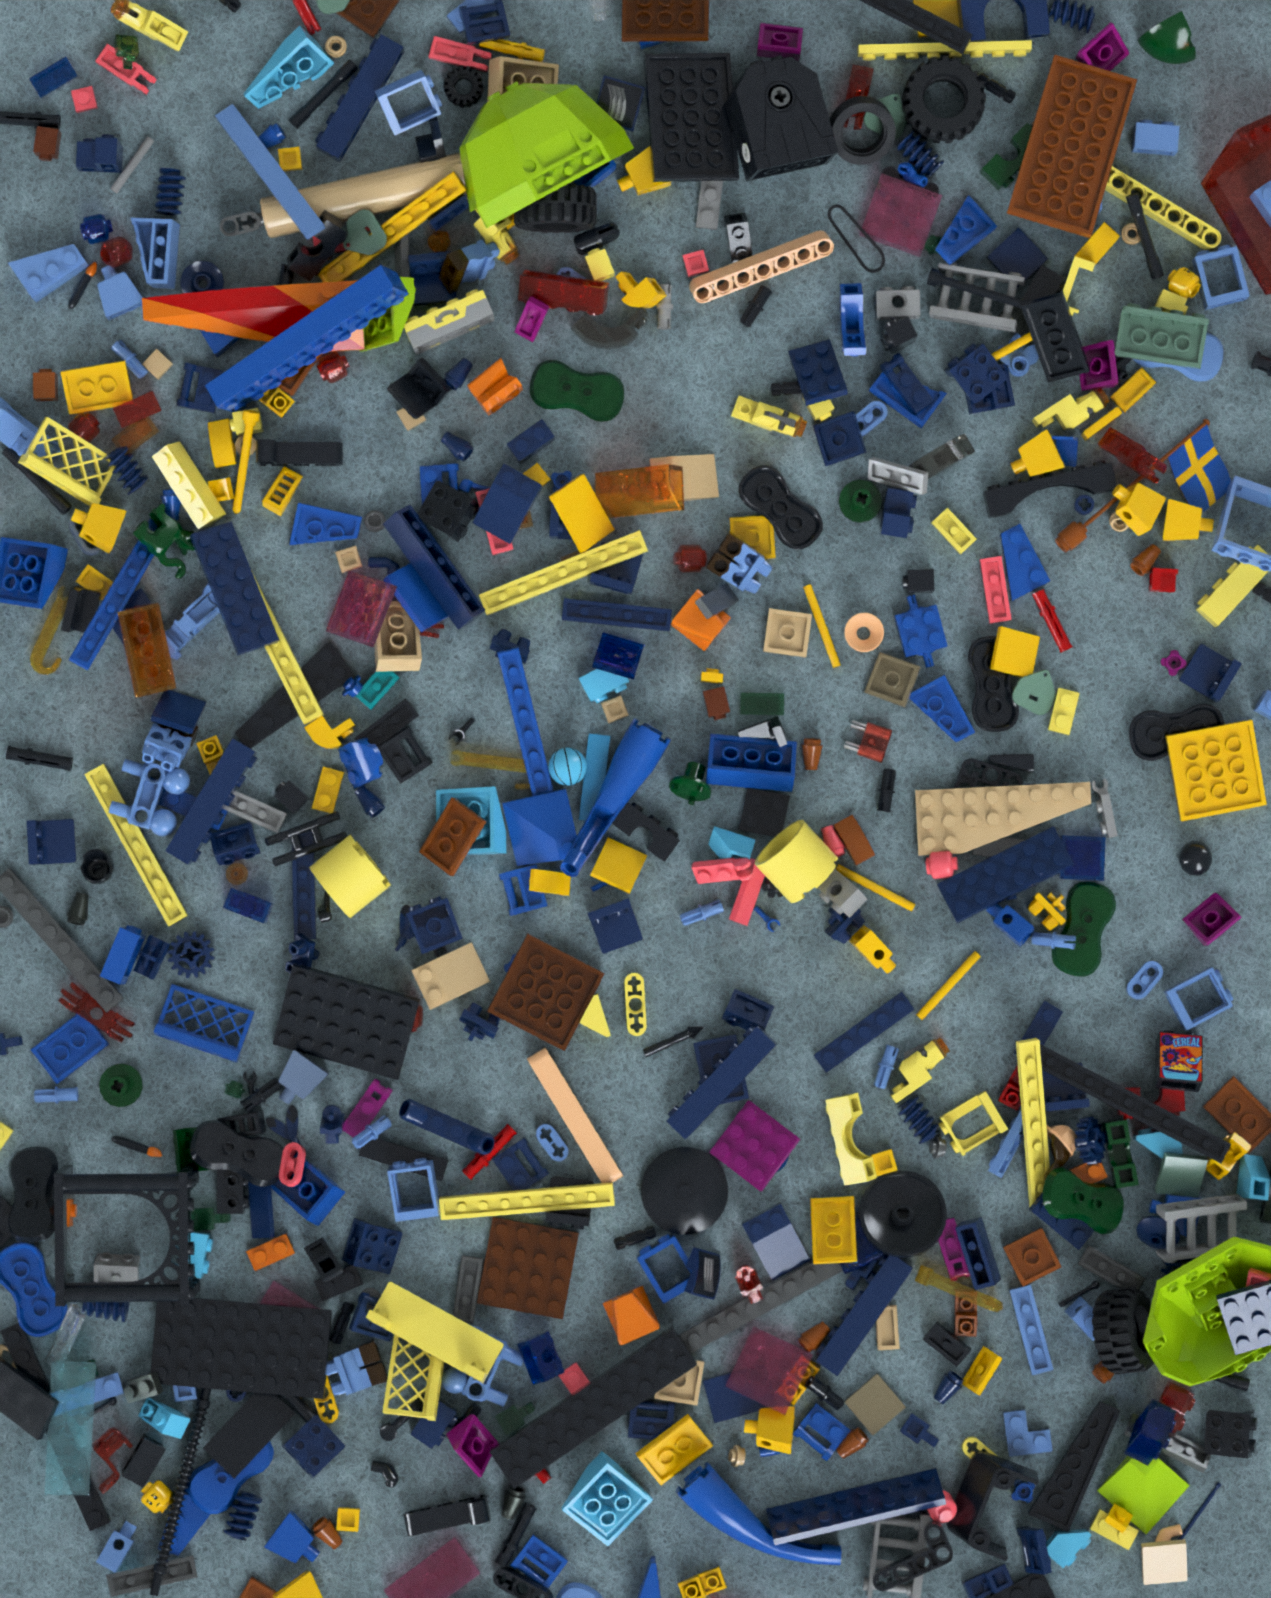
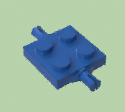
(920, 631)

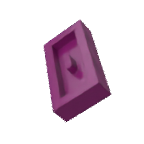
(531, 319)

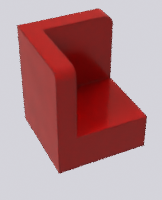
(1162, 580)

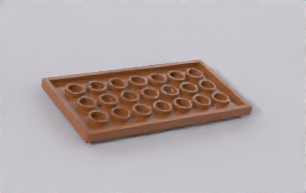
(1072, 146)

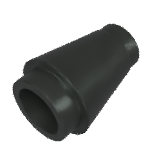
(78, 910)
(512, 1501)

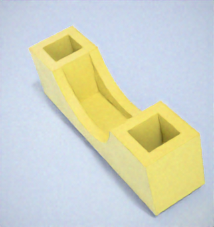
(854, 1164)

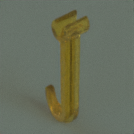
(47, 634)
(492, 762)
(927, 1277)

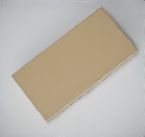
(887, 1329)

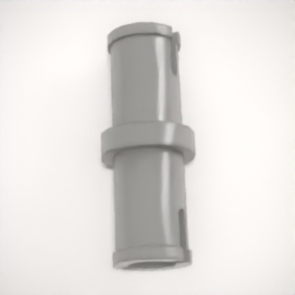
(664, 308)

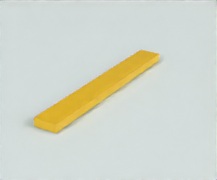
(397, 227)

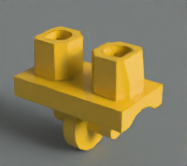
(1040, 903)

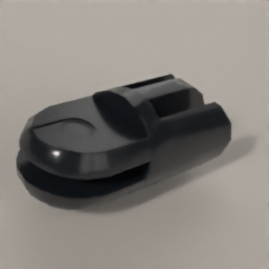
(596, 238)

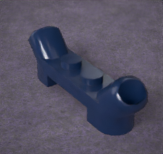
(446, 1127)

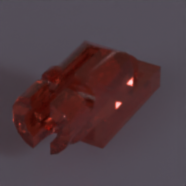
(858, 86)
(1131, 454)

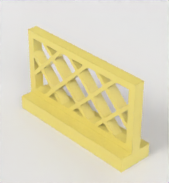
(58, 477)
(432, 1388)

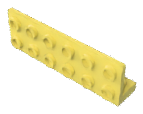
(435, 1332)

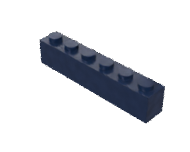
(360, 97)
(434, 566)
(211, 802)
(721, 1082)
(864, 1314)

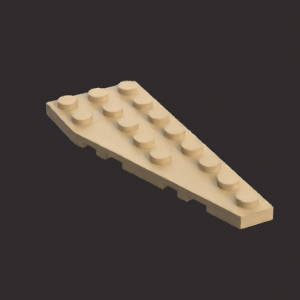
(979, 815)

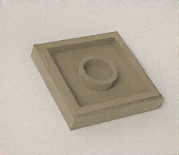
(892, 679)
(874, 1404)

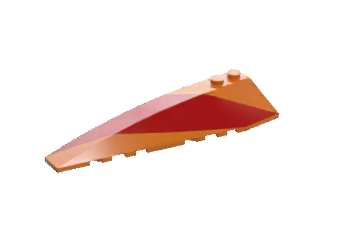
(248, 312)

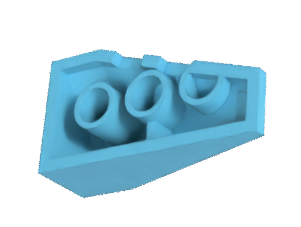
(293, 62)

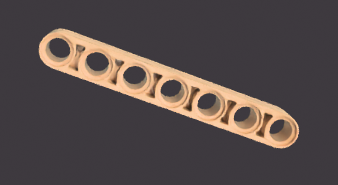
(750, 266)
(574, 1116)

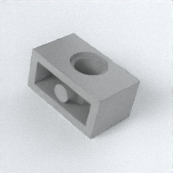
(885, 309)
(842, 893)

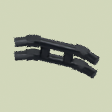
(293, 833)

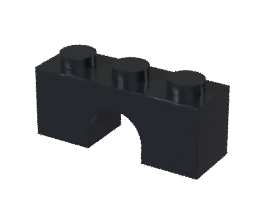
(309, 260)
(663, 840)

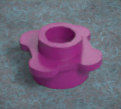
(1167, 662)

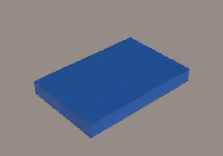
(416, 598)
(69, 1047)

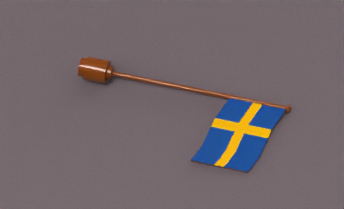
(1195, 470)

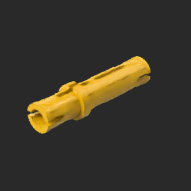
(520, 50)

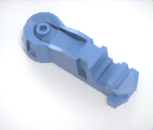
(18, 432)
(192, 622)

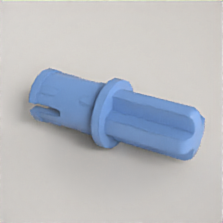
(131, 361)
(701, 912)
(1053, 940)
(886, 1066)
(56, 1095)
(371, 1132)

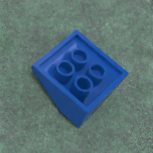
(29, 571)
(540, 827)

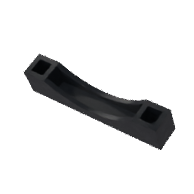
(1095, 480)

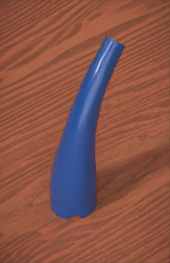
(630, 767)
(721, 1507)

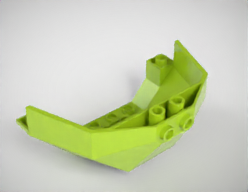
(534, 145)
(1185, 1321)

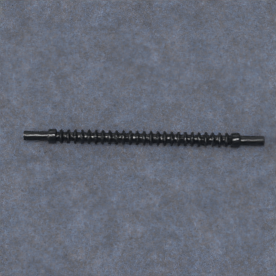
(160, 1568)

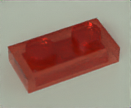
(137, 409)

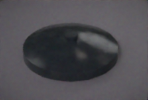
(684, 1190)
(902, 1214)

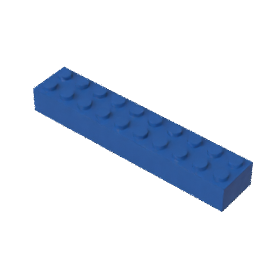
(307, 339)

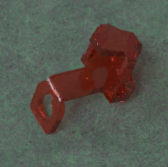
(106, 1449)

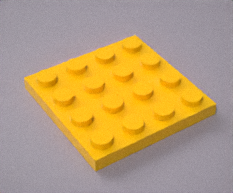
(1216, 770)

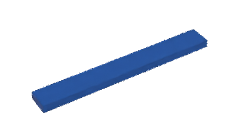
(112, 603)
(525, 721)

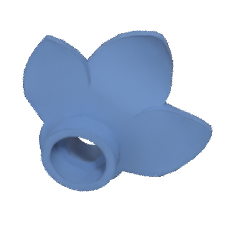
(1024, 355)

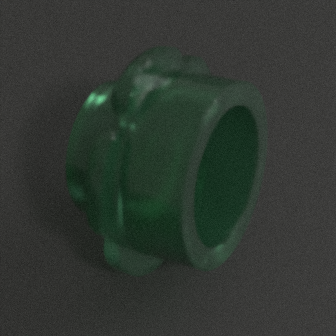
(931, 244)
(234, 1089)

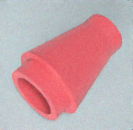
(833, 841)

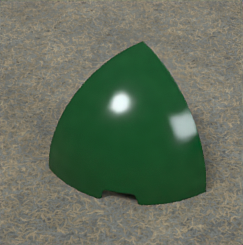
(1169, 41)

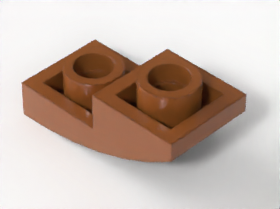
(854, 840)
(965, 1318)

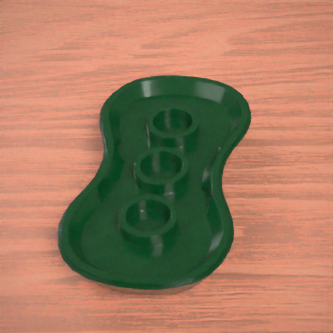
(593, 394)
(1088, 912)
(1070, 1197)

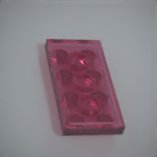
(436, 1575)

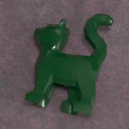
(163, 536)

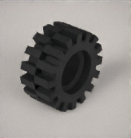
(468, 74)

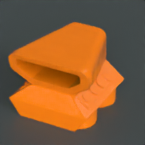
(494, 387)
(695, 626)
(631, 1315)

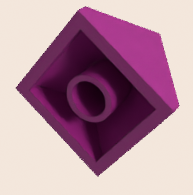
(779, 41)
(1104, 50)
(1102, 367)
(1211, 919)
(472, 1443)

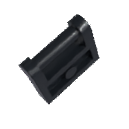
(398, 759)

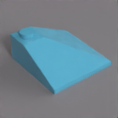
(486, 804)
(606, 1499)

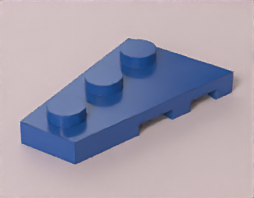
(965, 231)
(887, 393)
(321, 524)
(1022, 563)
(944, 708)
(190, 1521)

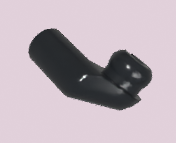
(1121, 364)
(388, 1472)

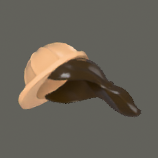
(1062, 1145)

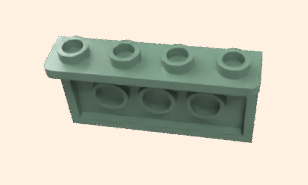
(1161, 336)

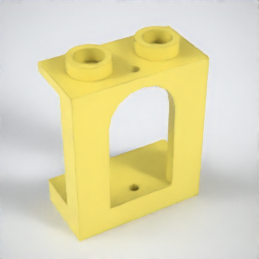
(1077, 262)
(968, 1144)

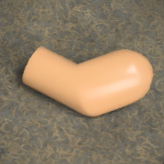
(1167, 1533)

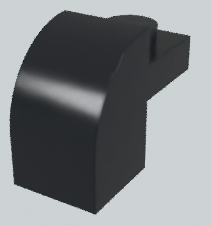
(323, 1260)

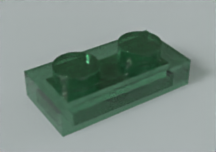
(762, 704)

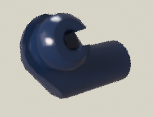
(383, 562)

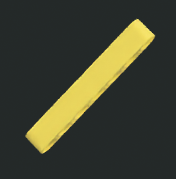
(1166, 207)

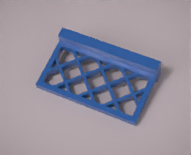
(198, 1041)

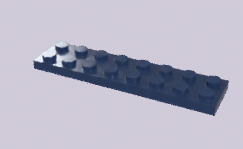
(855, 1506)

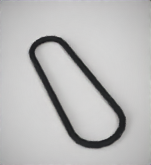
(865, 234)

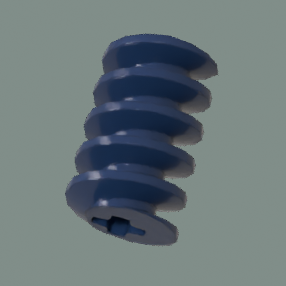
(1073, 14)
(919, 155)
(169, 192)
(126, 469)
(918, 1119)
(108, 1308)
(243, 1515)

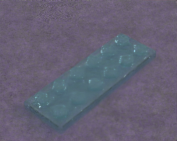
(70, 1429)

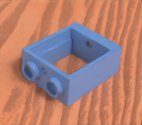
(416, 118)
(1227, 298)
(1180, 1011)
(414, 1211)

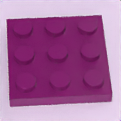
(755, 1145)

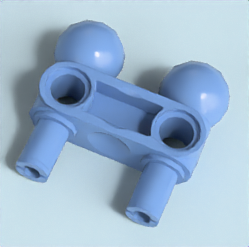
(148, 795)
(458, 1382)

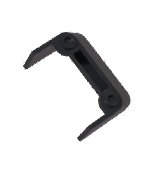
(973, 1494)

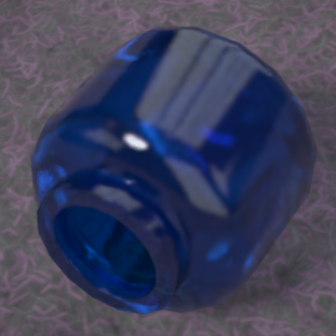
(95, 228)

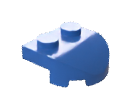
(361, 761)

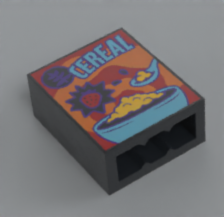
(1179, 1061)

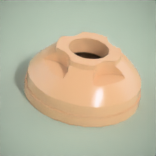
(874, 626)

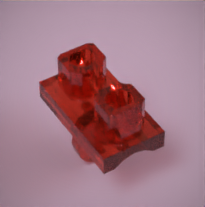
(749, 1283)

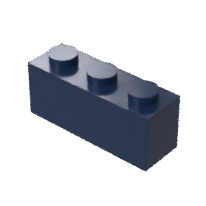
(978, 1253)

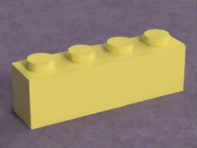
(188, 485)
(1230, 591)

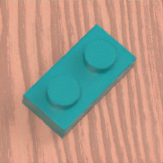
(377, 687)

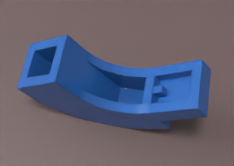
(852, 319)

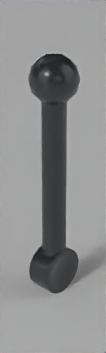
(1094, 1285)
(112, 1401)

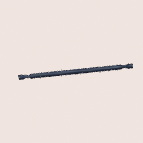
(1207, 1500)

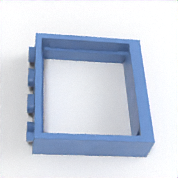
(1253, 492)

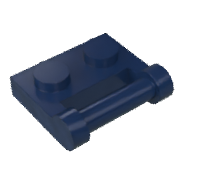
(487, 28)
(203, 400)
(513, 1169)
(362, 1325)
(650, 1427)
(1035, 1550)

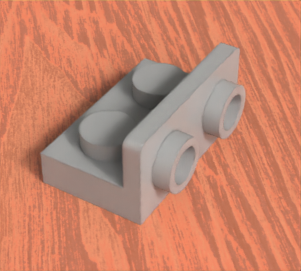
(116, 1267)

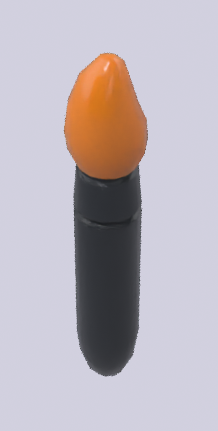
(89, 272)
(150, 1151)

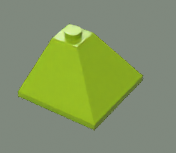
(389, 326)
(1143, 1490)

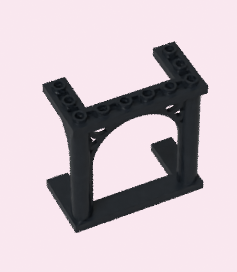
(174, 1183)

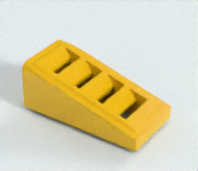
(272, 506)

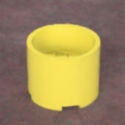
(796, 861)
(350, 876)

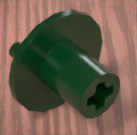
(860, 501)
(691, 784)
(121, 1085)

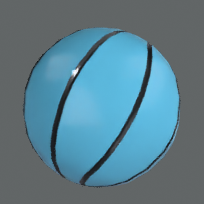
(567, 766)

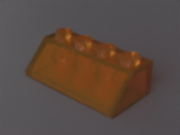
(640, 490)
(146, 649)

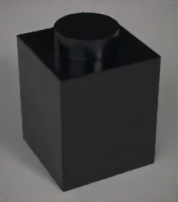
(919, 581)
(291, 796)

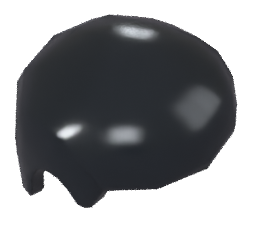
(1195, 858)
(91, 861)

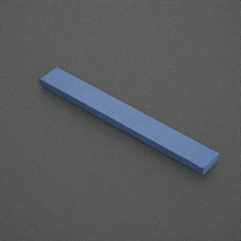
(270, 172)

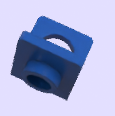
(1067, 449)

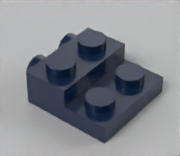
(433, 924)

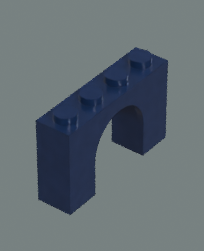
(1033, 11)

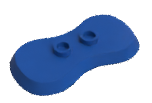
(25, 1278)
(215, 1489)

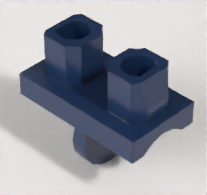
(502, 642)
(839, 923)
(302, 952)
(151, 957)
(477, 1026)
(332, 1123)

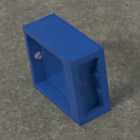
(123, 954)
(647, 1252)

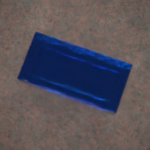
(53, 77)

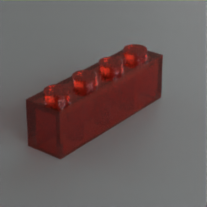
(564, 292)

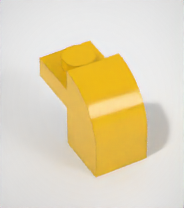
(645, 294)
(325, 736)
(1238, 1148)

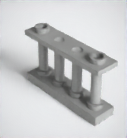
(983, 318)
(1191, 1210)
(911, 1589)

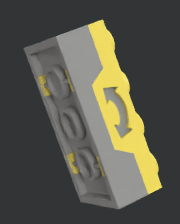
(449, 321)

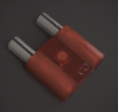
(873, 741)

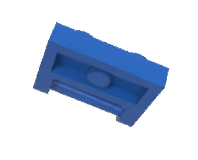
(431, 474)
(532, 899)
(825, 1425)
(542, 1556)

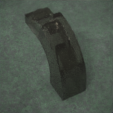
(609, 338)
(944, 456)

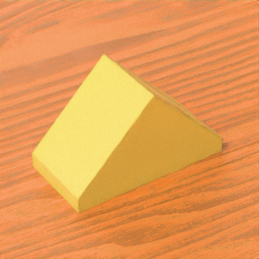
(595, 1018)

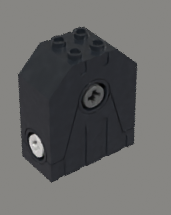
(779, 119)

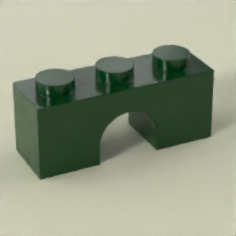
(1000, 171)
(1119, 1154)

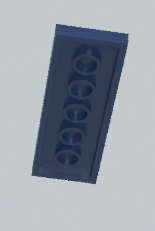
(234, 588)
(1005, 874)

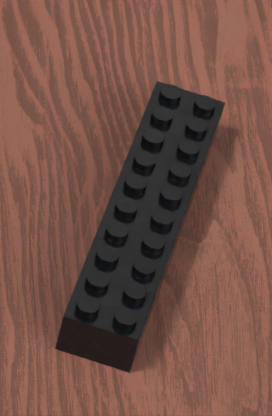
(593, 1407)

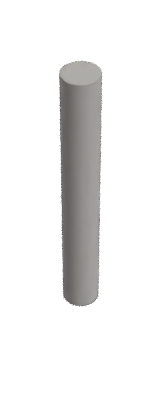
(132, 164)

